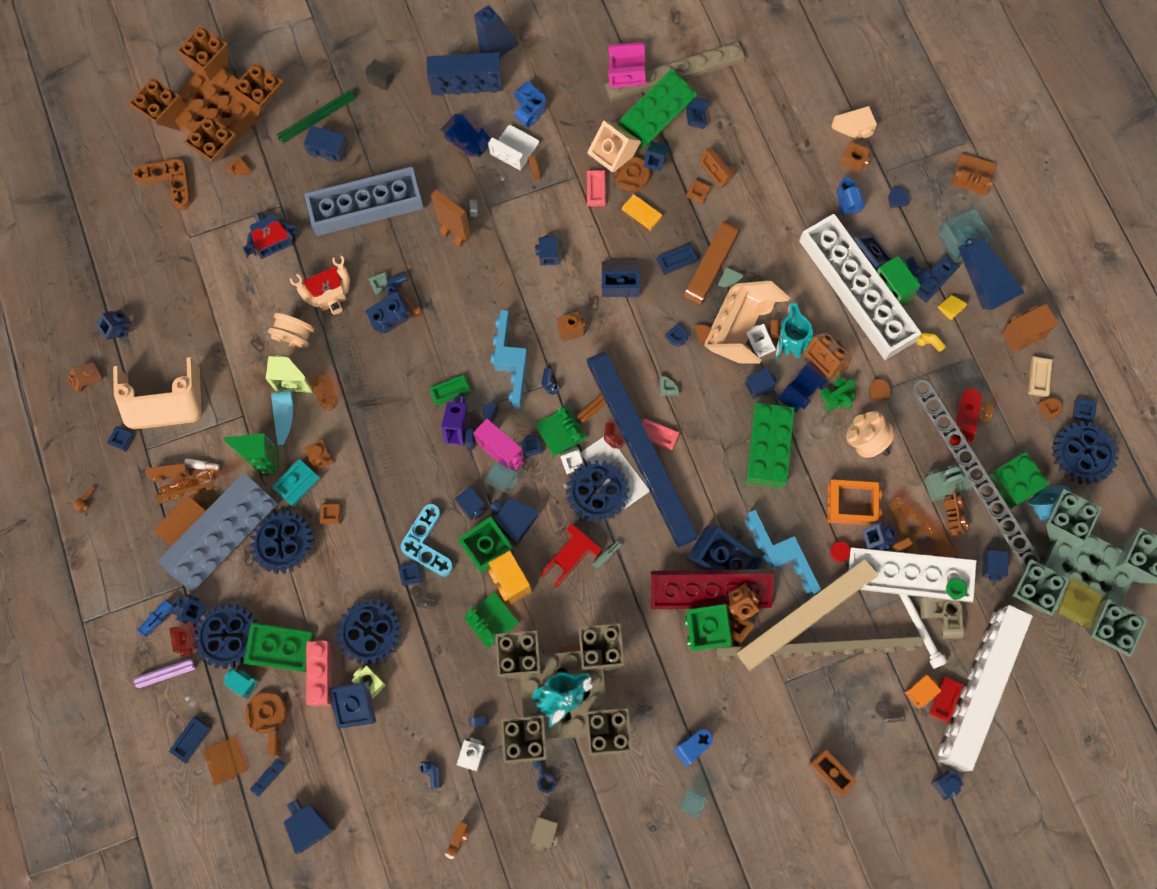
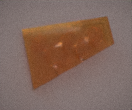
(192, 486)

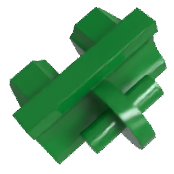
(840, 397)

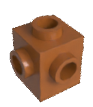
(743, 602)

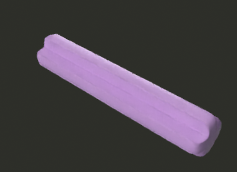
(164, 673)

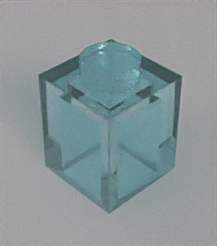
(501, 478)
(692, 804)

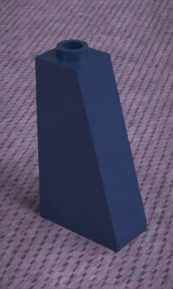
(493, 33)
(988, 274)

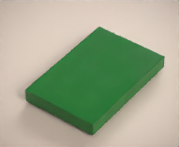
(277, 647)

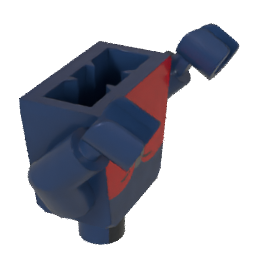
(269, 236)

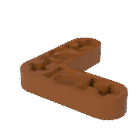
(173, 176)

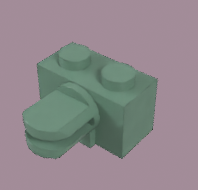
(943, 483)

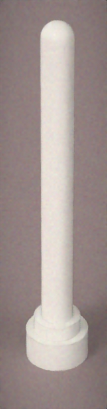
(936, 657)

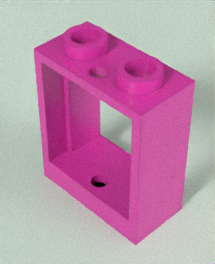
(499, 445)

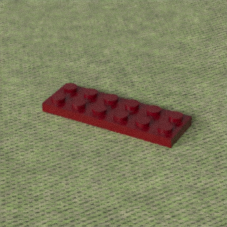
(707, 587)

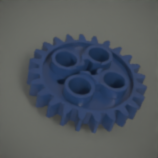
(1072, 461)
(584, 480)
(264, 544)
(379, 616)
(228, 617)

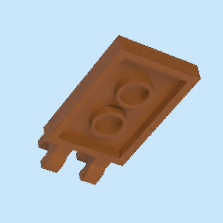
(451, 218)

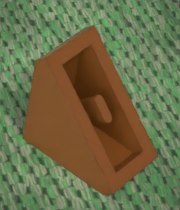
(739, 628)

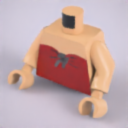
(326, 288)

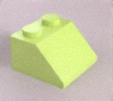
(285, 375)

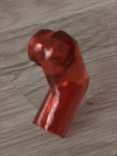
(610, 438)

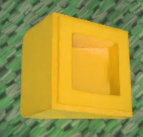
(952, 307)

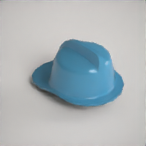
(1045, 501)

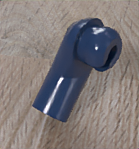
(393, 283)
(547, 383)
(432, 771)

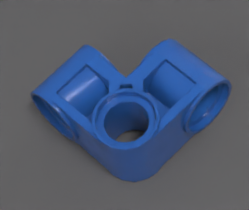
(528, 97)
(851, 199)

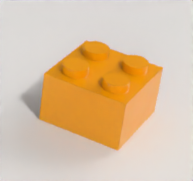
(510, 577)

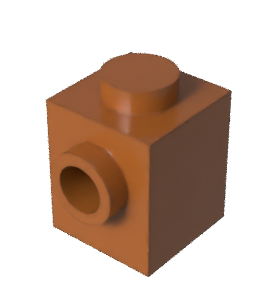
(571, 326)

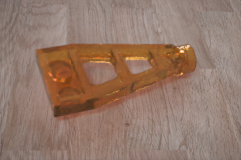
(942, 546)

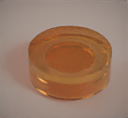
(987, 412)

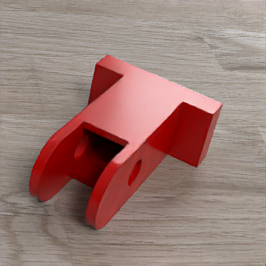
(967, 415)
(572, 554)

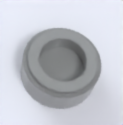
(473, 210)

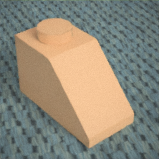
(855, 123)

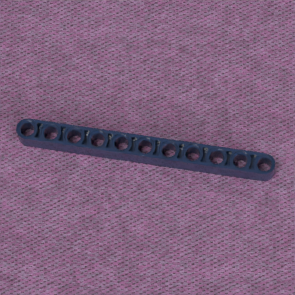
(641, 449)

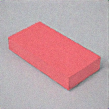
(595, 187)
(660, 434)

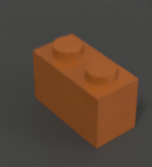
(832, 773)

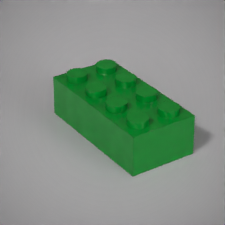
(657, 107)
(769, 445)

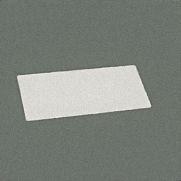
(602, 451)

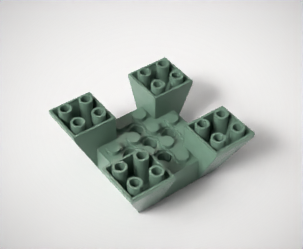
(1113, 567)

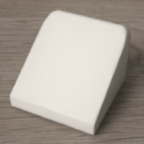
(571, 459)

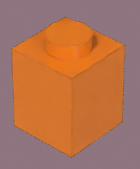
(923, 691)

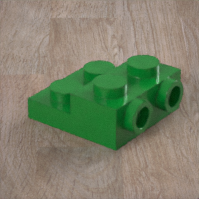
(708, 628)

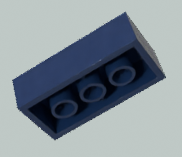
(464, 73)

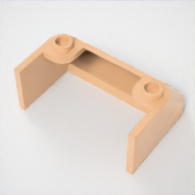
(739, 315)
(164, 409)

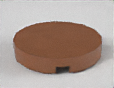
(632, 175)
(265, 713)

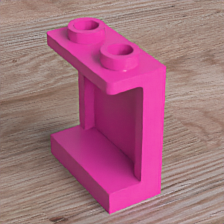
(627, 65)

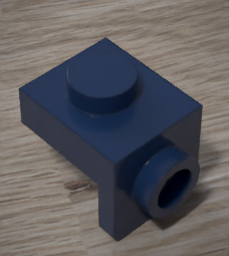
(696, 113)

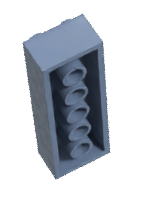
(363, 201)
(217, 532)

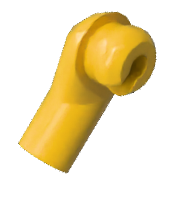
(931, 339)

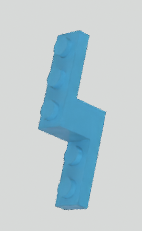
(509, 359)
(782, 554)

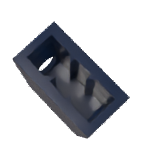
(514, 518)
(305, 826)

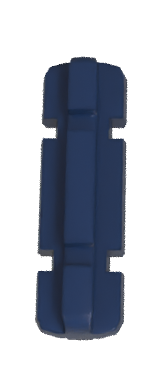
(267, 777)

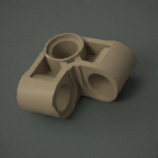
(950, 625)

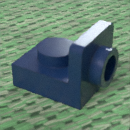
(921, 273)

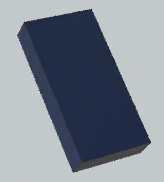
(677, 259)
(190, 739)

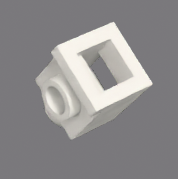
(760, 340)

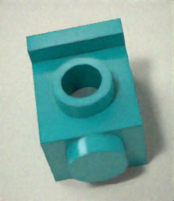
(240, 682)

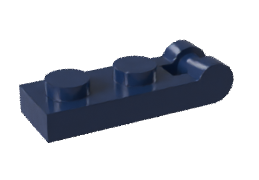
(937, 278)

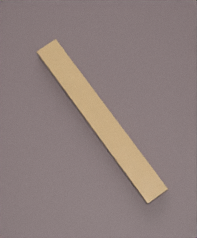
(807, 615)

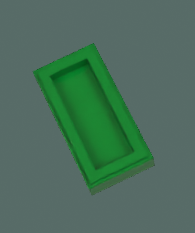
(449, 389)

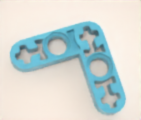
(419, 540)

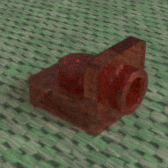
(179, 639)

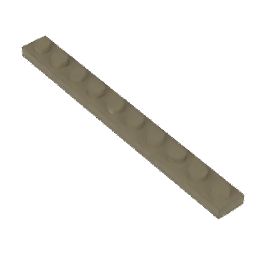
(829, 648)

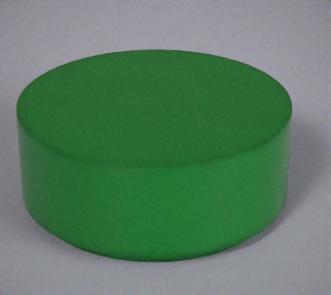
(956, 588)

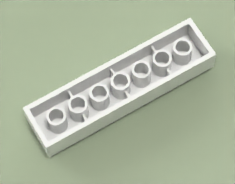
(859, 287)
(984, 689)

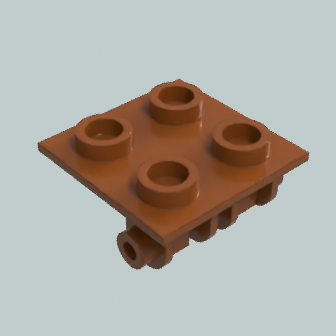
(974, 174)
(957, 504)

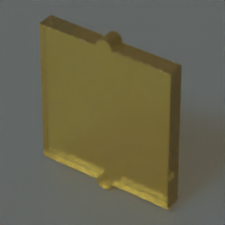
(1079, 604)

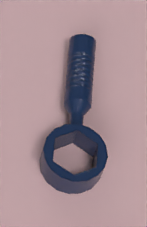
(539, 766)

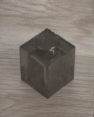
(379, 74)

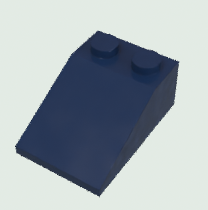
(721, 552)

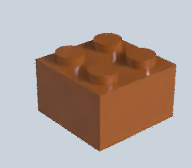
(1029, 327)

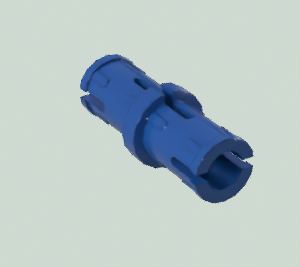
(146, 628)

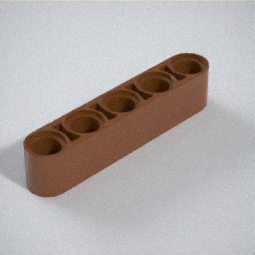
(712, 263)

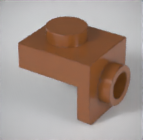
(83, 375)

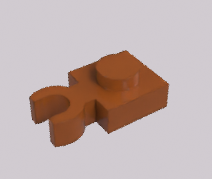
(461, 834)

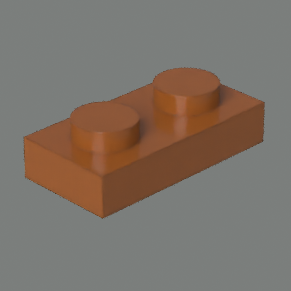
(176, 472)

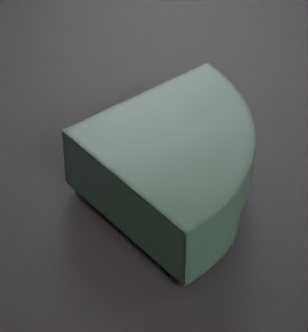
(730, 278)
(378, 283)
(668, 387)

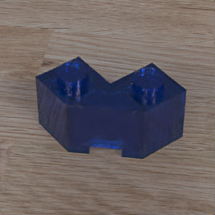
(466, 137)
(803, 387)

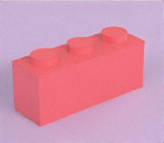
(319, 673)

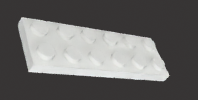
(915, 573)

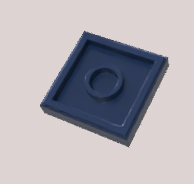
(352, 705)

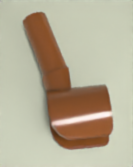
(415, 310)
(80, 504)

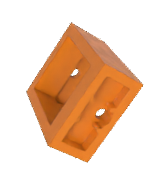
(833, 502)

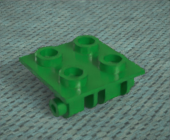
(561, 431)
(489, 619)

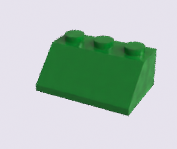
(256, 451)

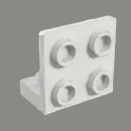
(513, 147)

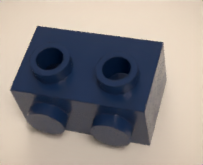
(325, 144)
(389, 313)

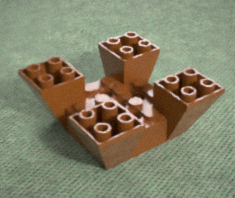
(213, 104)

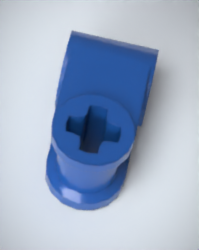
(690, 749)

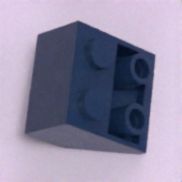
(620, 279)

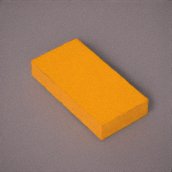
(642, 212)

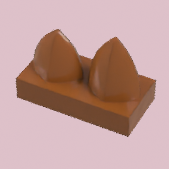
(716, 168)

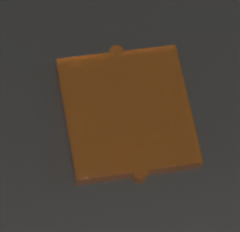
(224, 761)

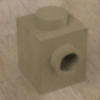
(544, 834)

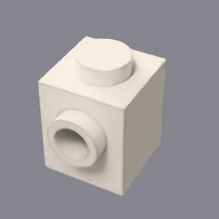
(471, 754)

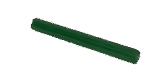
(315, 116)

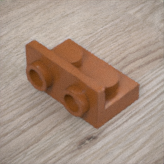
(826, 354)

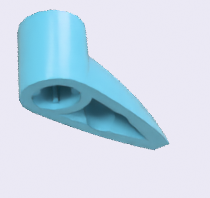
(283, 413)

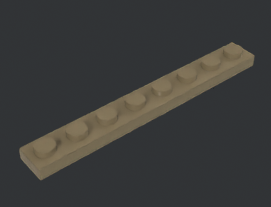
(684, 68)

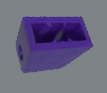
(455, 421)

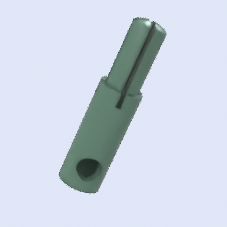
(606, 555)

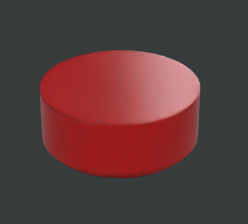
(840, 552)

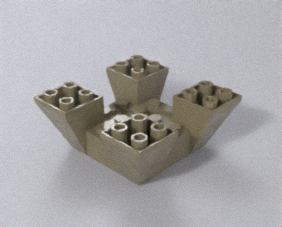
(521, 659)

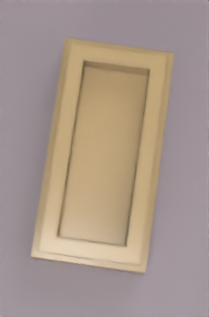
(1040, 376)

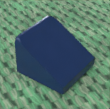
(489, 411)

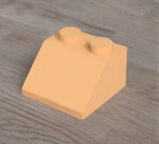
(613, 146)

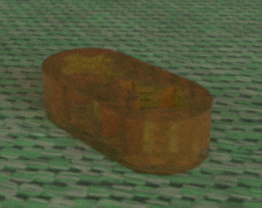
(320, 394)

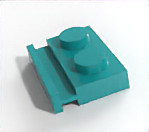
(296, 483)

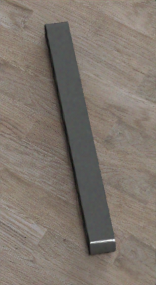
(979, 482)

